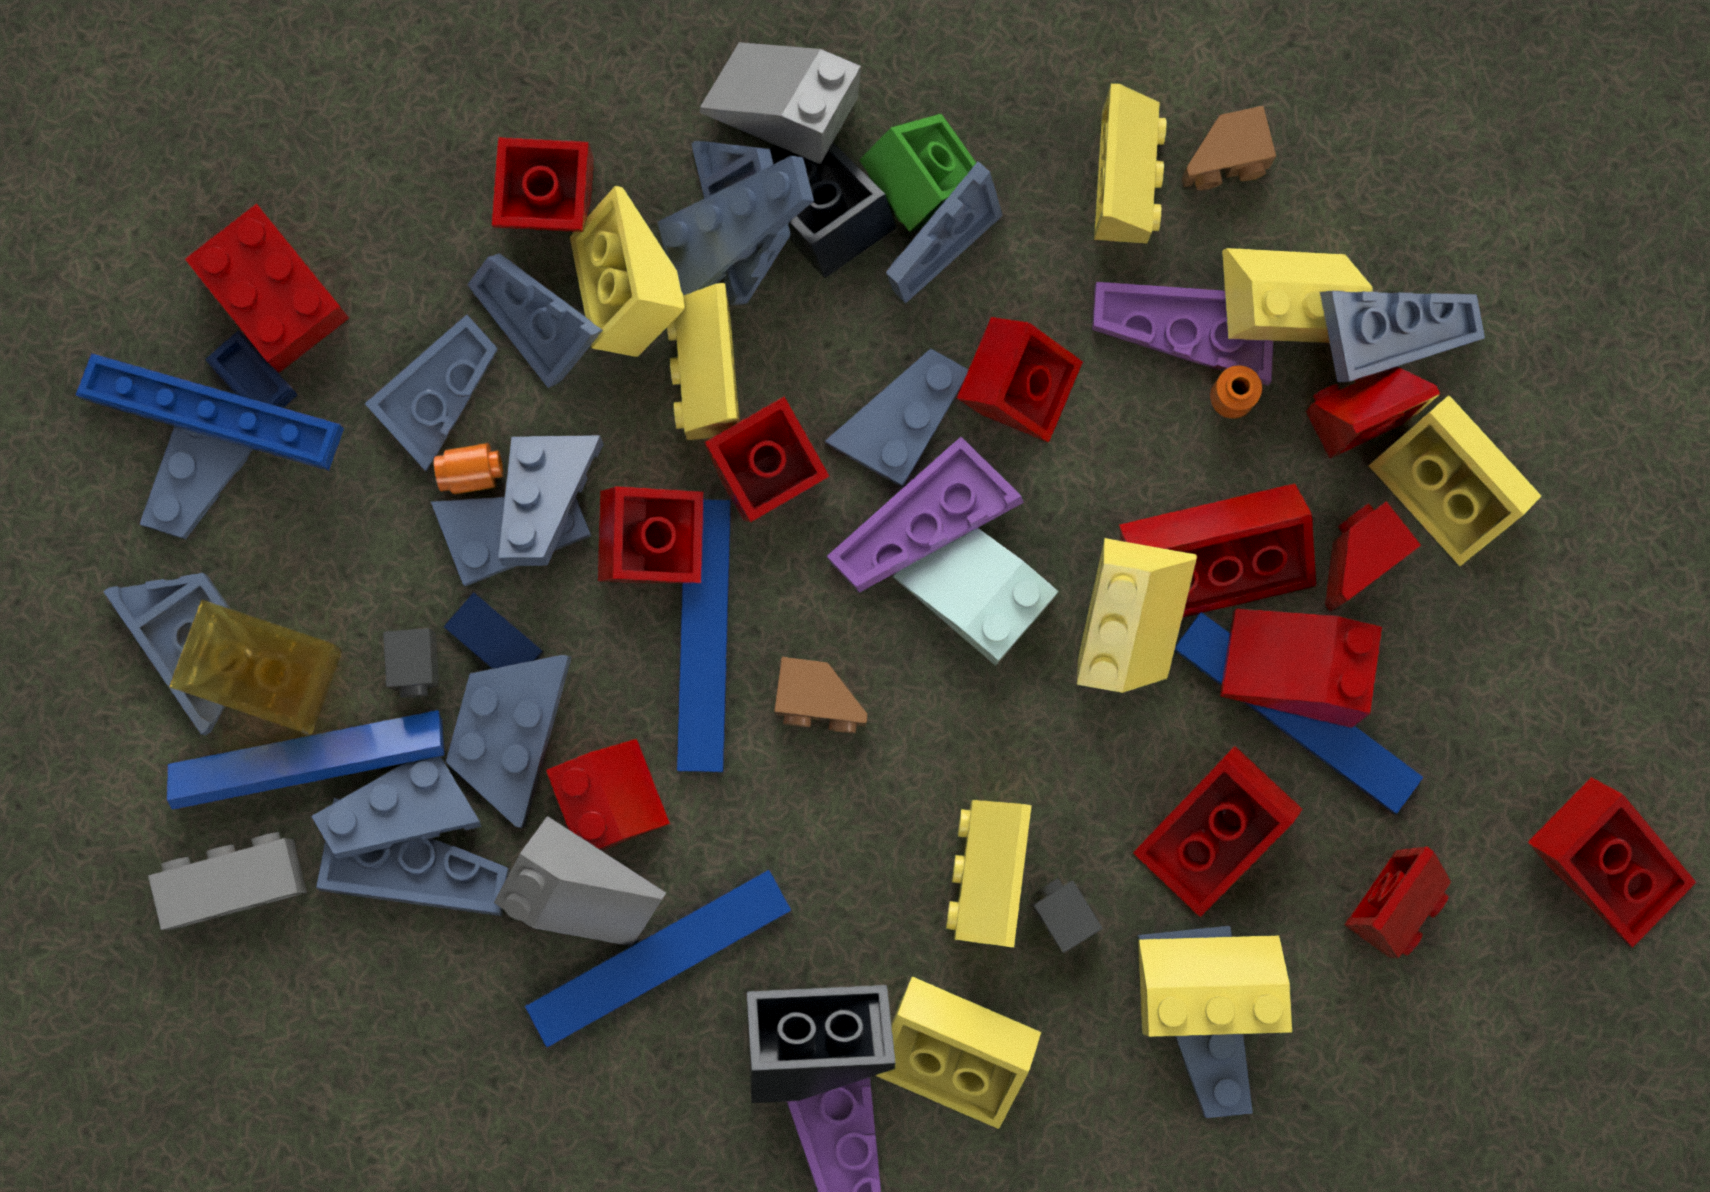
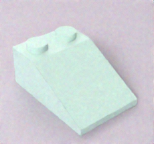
(980, 591)

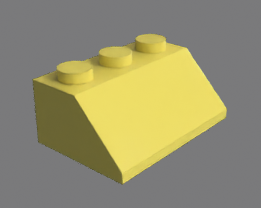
(1129, 167)
(1279, 292)
(704, 364)
(1455, 481)
(1133, 616)
(989, 872)
(1214, 986)
(959, 1052)

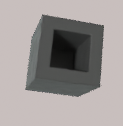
(411, 661)
(1065, 914)

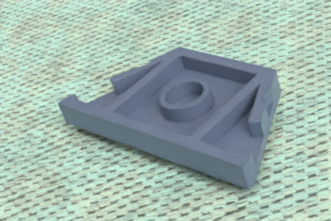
(718, 168)
(160, 621)
(507, 730)

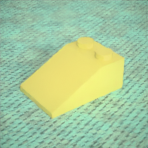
(624, 277)

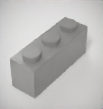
(226, 881)

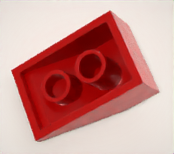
(1368, 408)
(1302, 664)
(1218, 831)
(1612, 860)
(1400, 901)

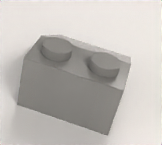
(785, 96)
(576, 889)

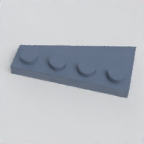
(728, 224)
(1391, 329)
(417, 874)
(1214, 1061)

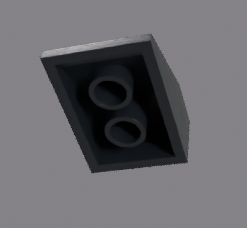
(845, 214)
(816, 1040)

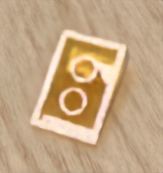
(256, 667)

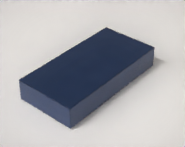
(249, 373)
(490, 635)

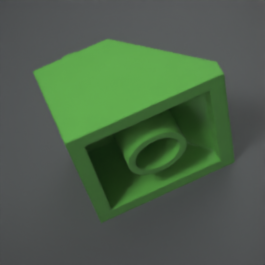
(918, 167)

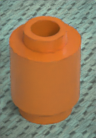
(1229, 403)
(468, 469)

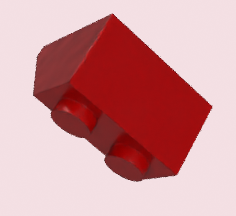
(542, 184)
(1020, 377)
(765, 460)
(650, 535)
(1367, 549)
(608, 795)

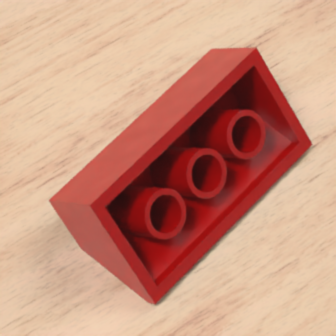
(1242, 546)

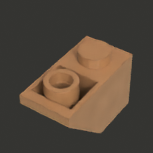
(1236, 143)
(813, 692)

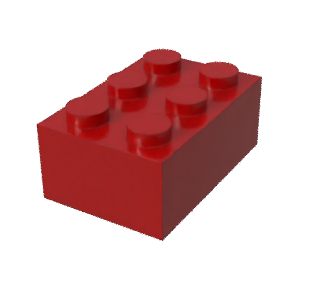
(267, 288)

